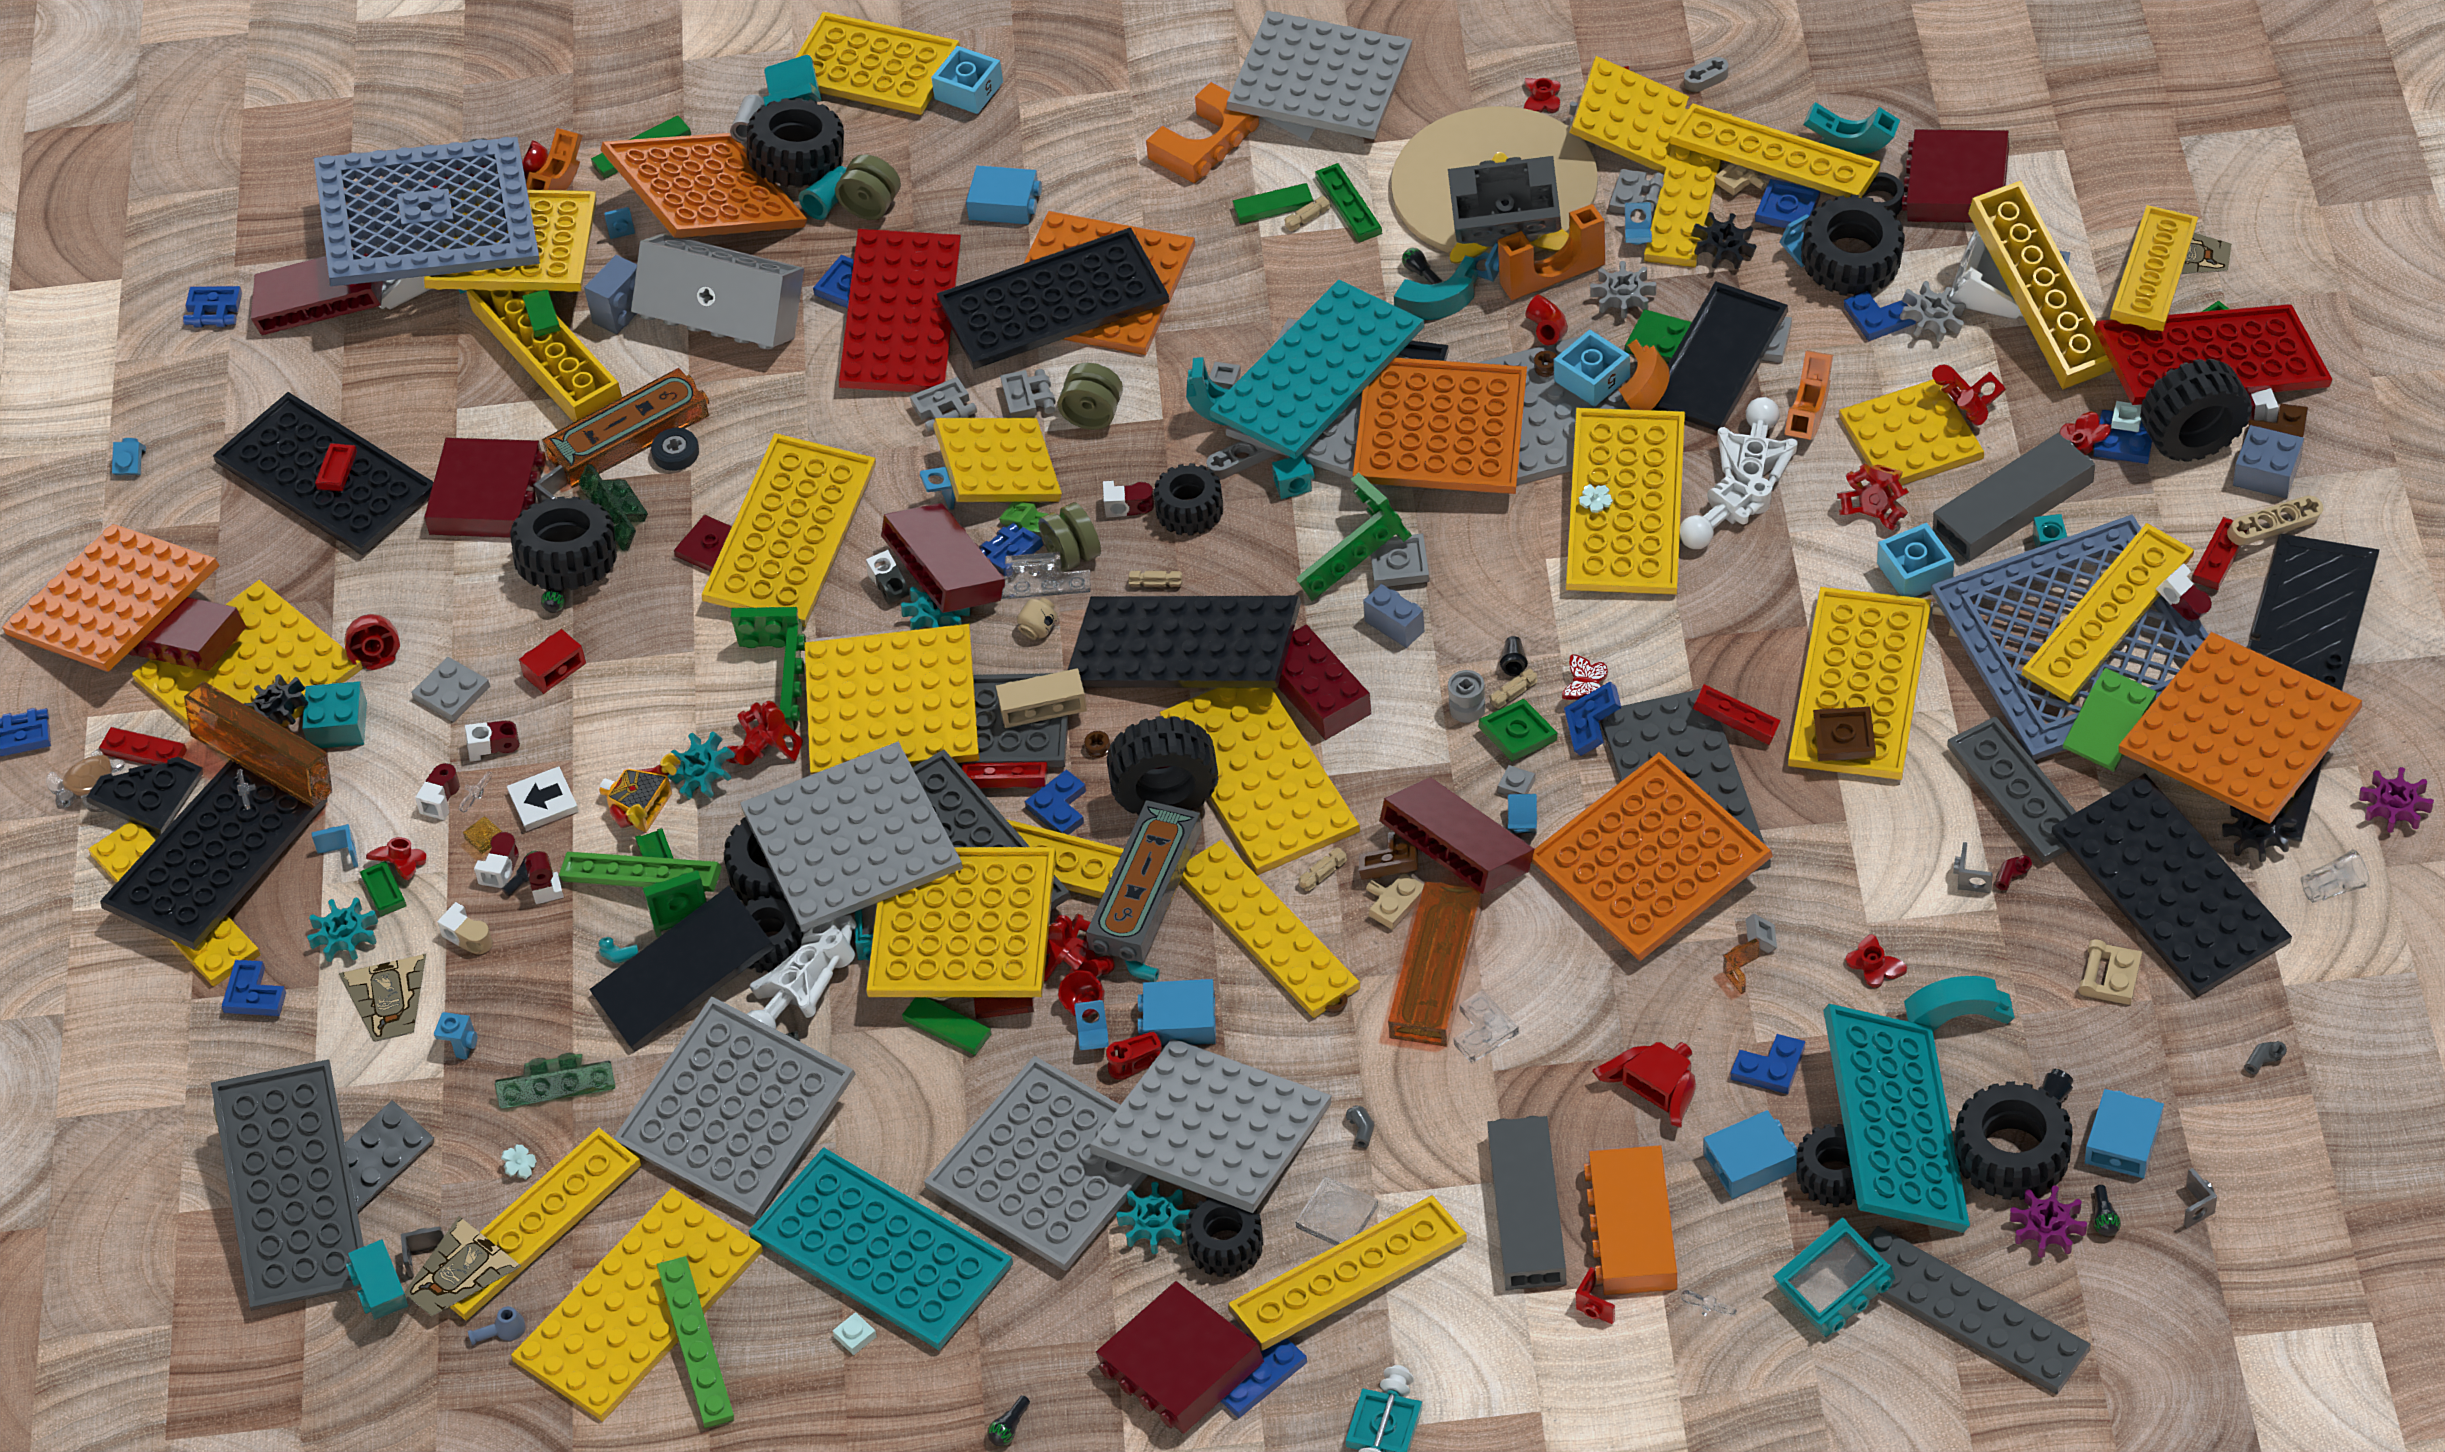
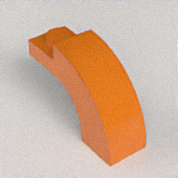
(560, 164)
(1649, 380)

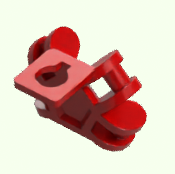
(1968, 397)
(1876, 496)
(769, 731)
(1075, 952)

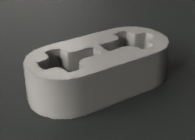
(1706, 74)

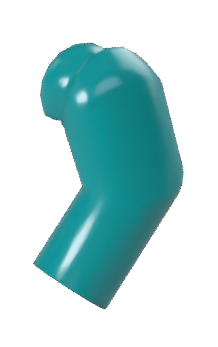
(614, 953)
(1142, 971)

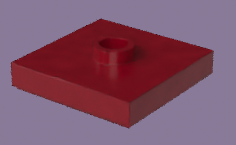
(703, 543)

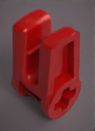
(1134, 1053)

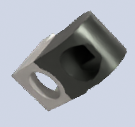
(887, 577)

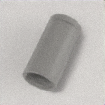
(748, 107)

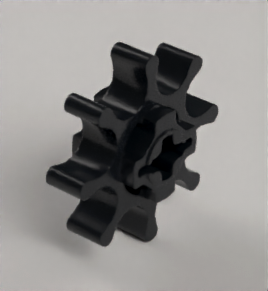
(1733, 236)
(279, 700)
(2256, 835)

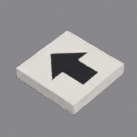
(542, 798)

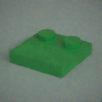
(1658, 330)
(1517, 730)

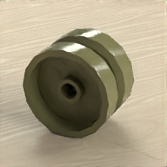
(867, 187)
(1090, 396)
(1070, 535)

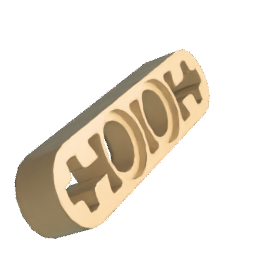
(2273, 517)

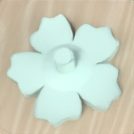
(1596, 498)
(518, 1161)

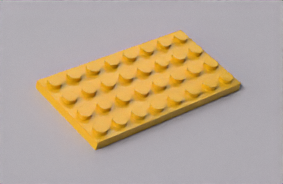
(789, 527)
(1637, 537)
(1863, 655)
(1268, 777)
(618, 1316)

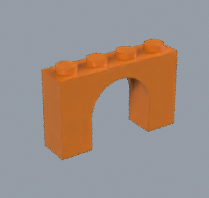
(1197, 157)
(1581, 253)

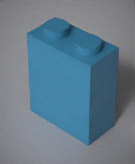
(1003, 195)
(1179, 1011)
(2124, 1133)
(1750, 1154)

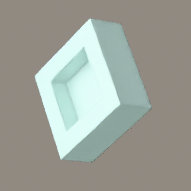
(2126, 416)
(854, 1333)

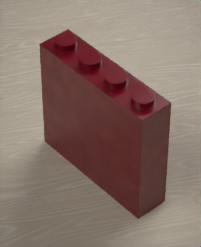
(1951, 170)
(483, 486)
(1179, 1357)

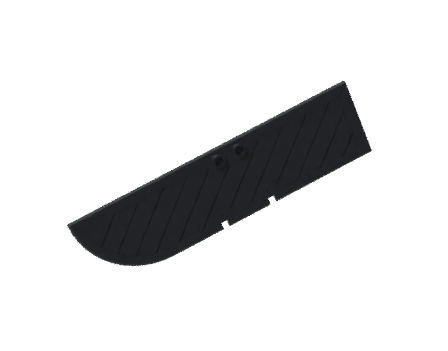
(2312, 624)

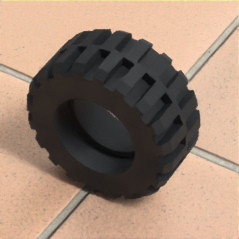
(794, 142)
(1859, 220)
(2196, 410)
(563, 543)
(1160, 744)
(742, 860)
(2013, 1108)

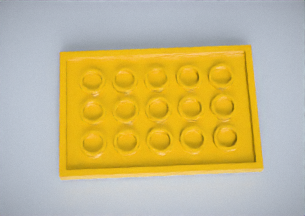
(875, 61)

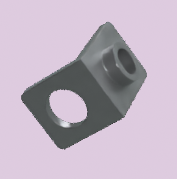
(550, 484)
(1965, 875)
(2204, 1193)
(418, 1241)

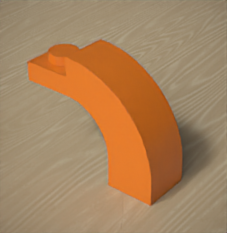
(1812, 395)

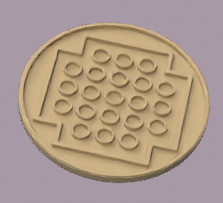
(1474, 136)

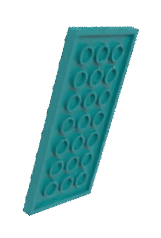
(1317, 368)
(1895, 1118)
(881, 1248)

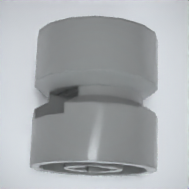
(1466, 696)

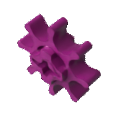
(2396, 799)
(2037, 1216)

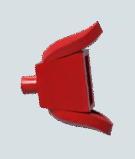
(1655, 1074)

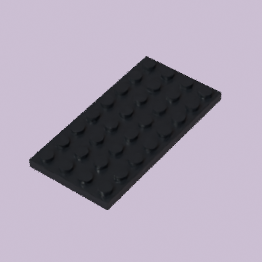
(1052, 298)
(283, 459)
(1185, 641)
(209, 857)
(2171, 885)

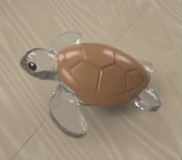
(81, 779)

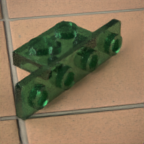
(617, 500)
(554, 1080)

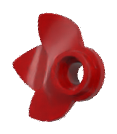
(2085, 432)

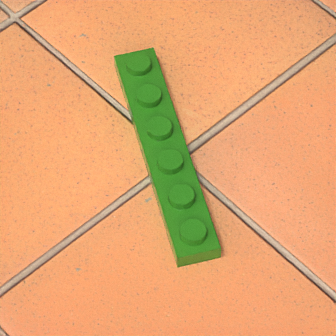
(633, 870)
(695, 1342)

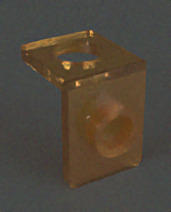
(1738, 957)

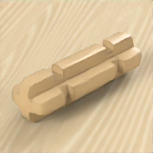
(1307, 213)
(1155, 578)
(1513, 688)
(1322, 869)

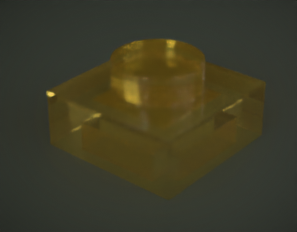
(480, 834)

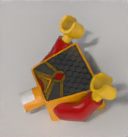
(640, 793)

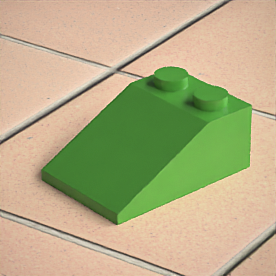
(2107, 718)

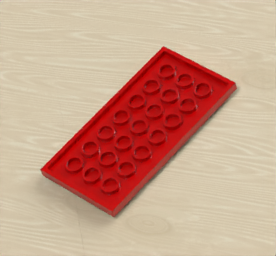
(894, 321)
(2259, 343)

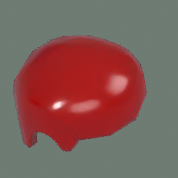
(534, 158)
(1079, 988)

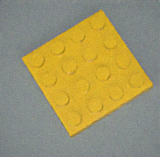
(1628, 114)
(1912, 432)
(997, 460)

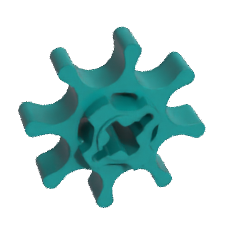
(927, 613)
(701, 765)
(342, 929)
(1154, 1217)

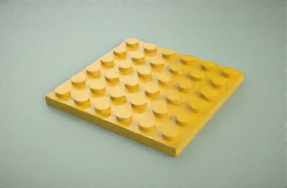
(562, 236)
(272, 644)
(892, 690)
(968, 930)

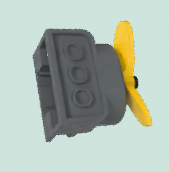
(1502, 200)

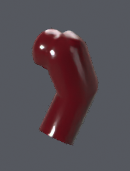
(2012, 868)

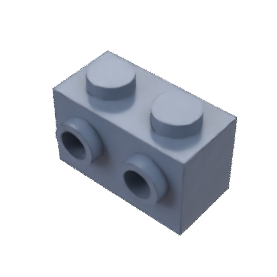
(1394, 615)

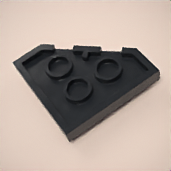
(147, 792)

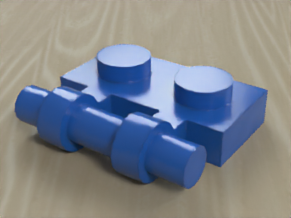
(212, 299)
(1010, 542)
(24, 731)

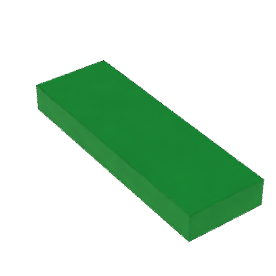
(1272, 203)
(946, 1024)

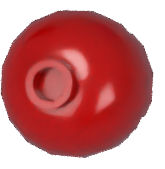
(371, 641)

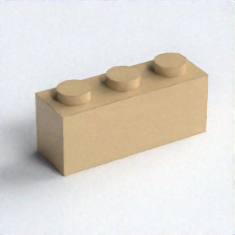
(1041, 698)

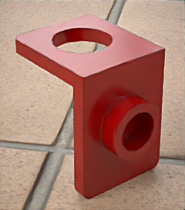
(1591, 1305)

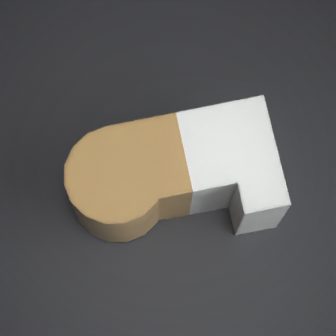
(465, 932)

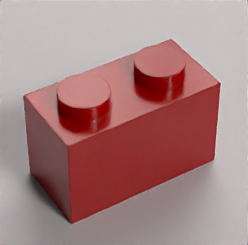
(552, 661)

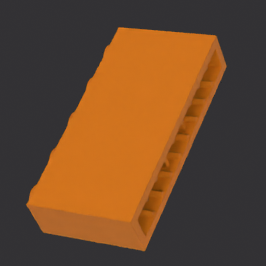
(1631, 1220)

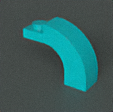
(1851, 135)
(1439, 299)
(1201, 391)
(1958, 997)

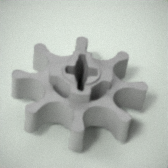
(1623, 289)
(1932, 311)

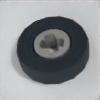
(678, 459)

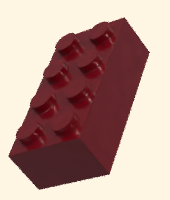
(1322, 685)

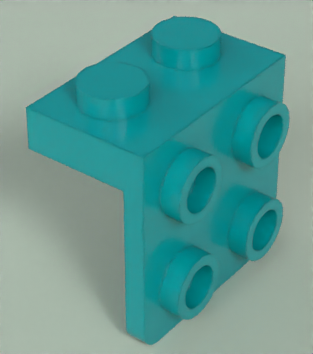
(792, 80)

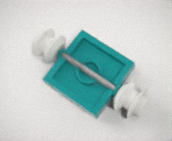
(1386, 1419)

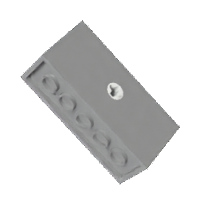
(717, 290)

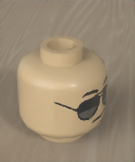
(1037, 618)

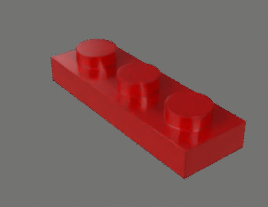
(2216, 558)
(1736, 714)
(140, 747)
(1007, 774)

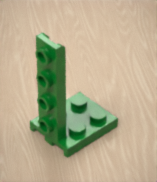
(1359, 544)
(777, 629)
(673, 898)

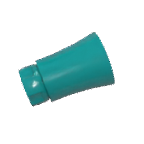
(821, 196)

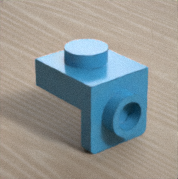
(127, 457)
(459, 1031)

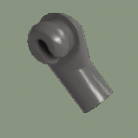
(2265, 1053)
(1359, 1116)

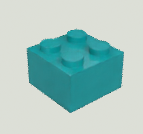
(335, 715)
(379, 1283)

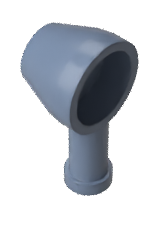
(504, 1329)

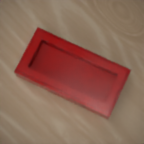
(336, 467)

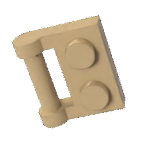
(2120, 975)

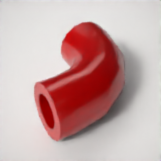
(1550, 320)

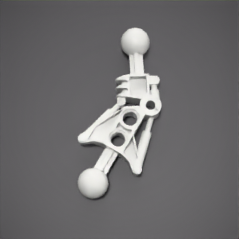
(1744, 464)
(806, 972)

